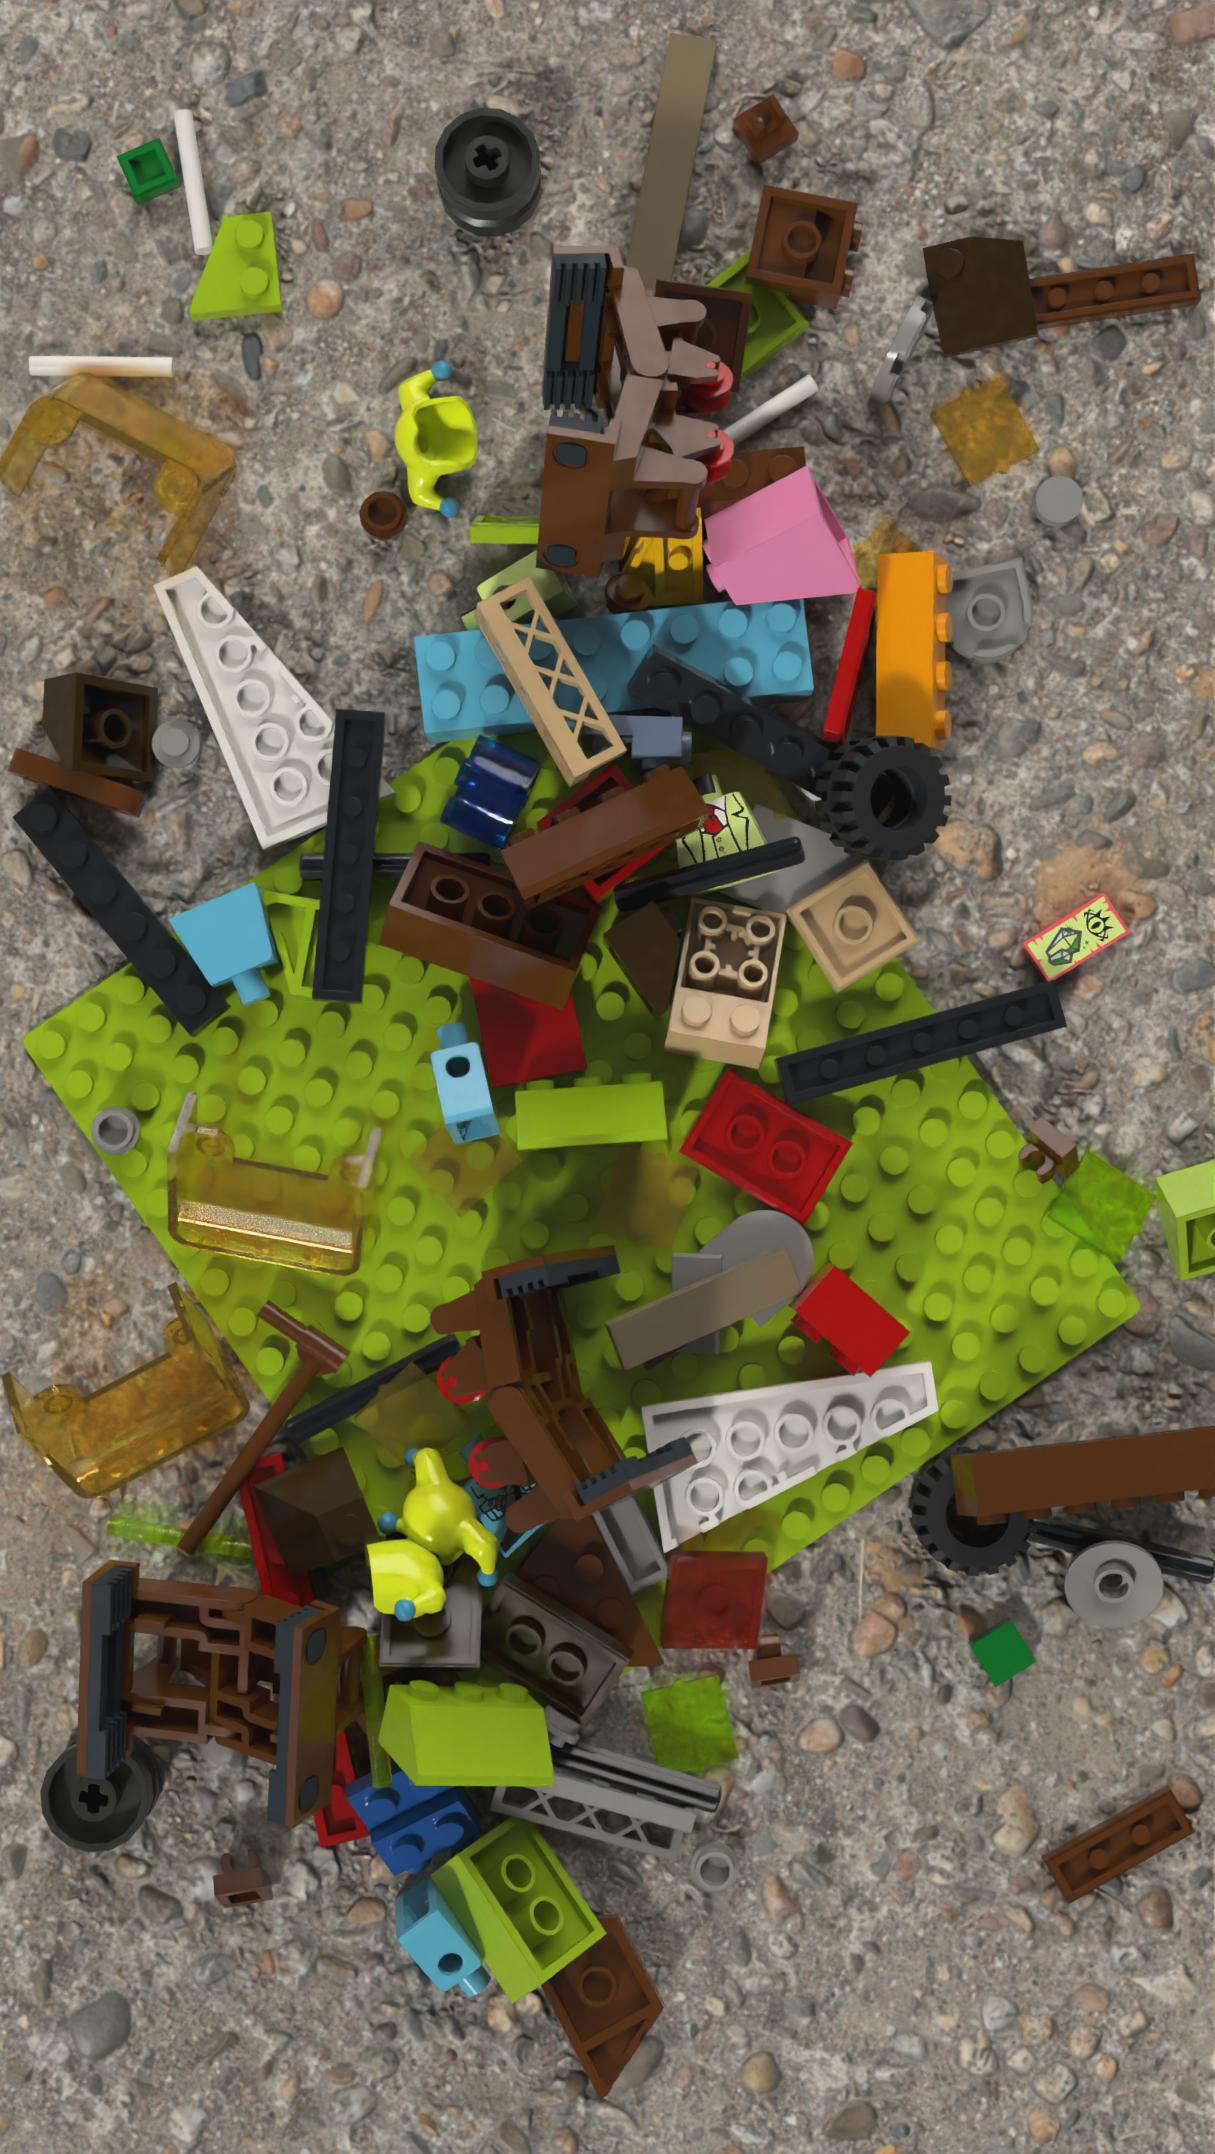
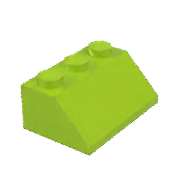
(590, 1113)
(1188, 1218)
(467, 1735)
(518, 1906)

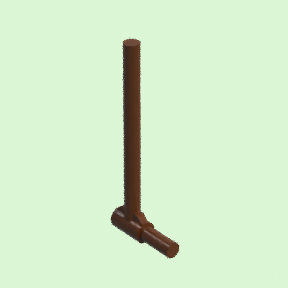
(318, 1355)

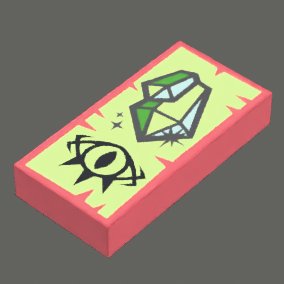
(1075, 938)

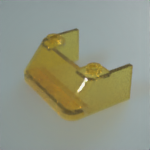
(193, 464)
(264, 1207)
(139, 1418)

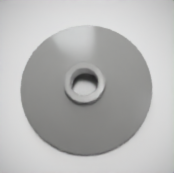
(1118, 1600)

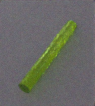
(171, 1536)
(374, 1711)

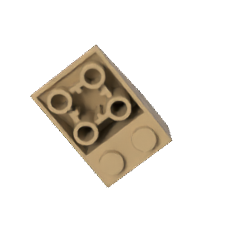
(725, 983)

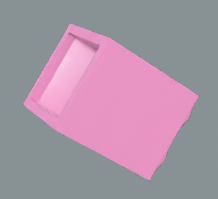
(780, 545)

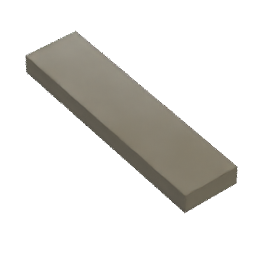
(703, 1307)

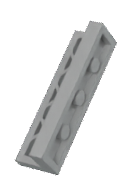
(598, 1795)

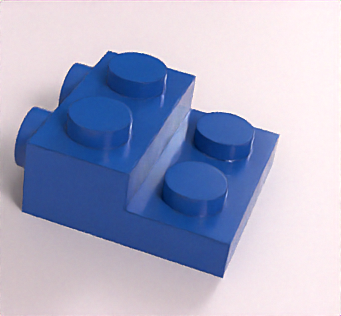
(413, 1821)

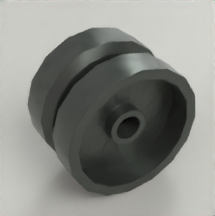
(488, 172)
(104, 1817)

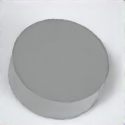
(1058, 501)

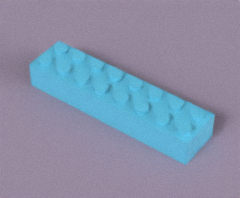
(747, 647)

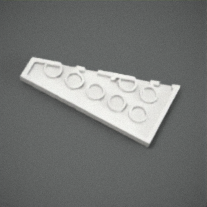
(260, 713)
(774, 1438)

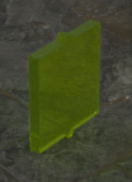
(1102, 1206)
(689, 1724)

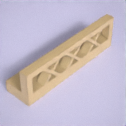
(531, 689)

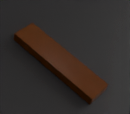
(1115, 291)

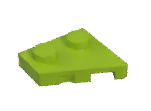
(240, 270)
(295, 934)

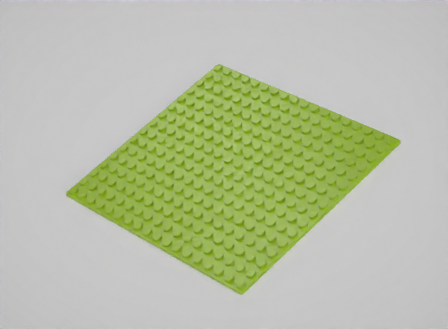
(917, 1215)

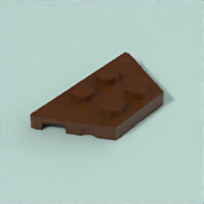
(581, 1575)
(605, 2003)

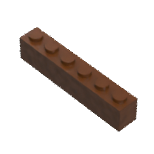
(1084, 1473)

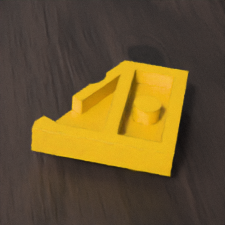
(670, 568)

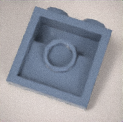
(649, 739)

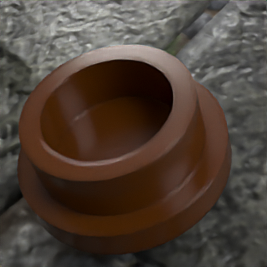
(383, 515)
(627, 594)

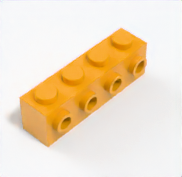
(912, 647)

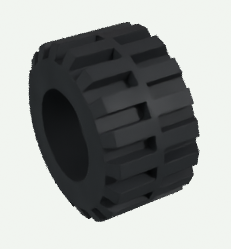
(917, 802)
(957, 1553)

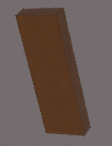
(1118, 1844)

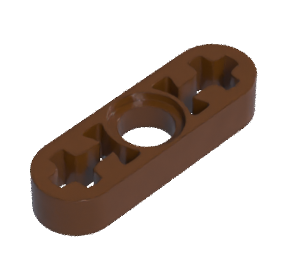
(77, 784)

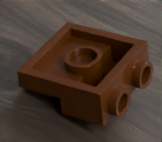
(804, 246)
(724, 325)

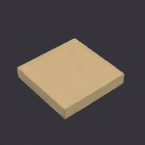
(852, 926)

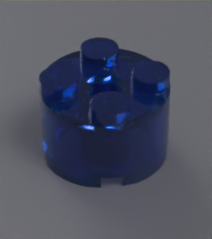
(491, 792)

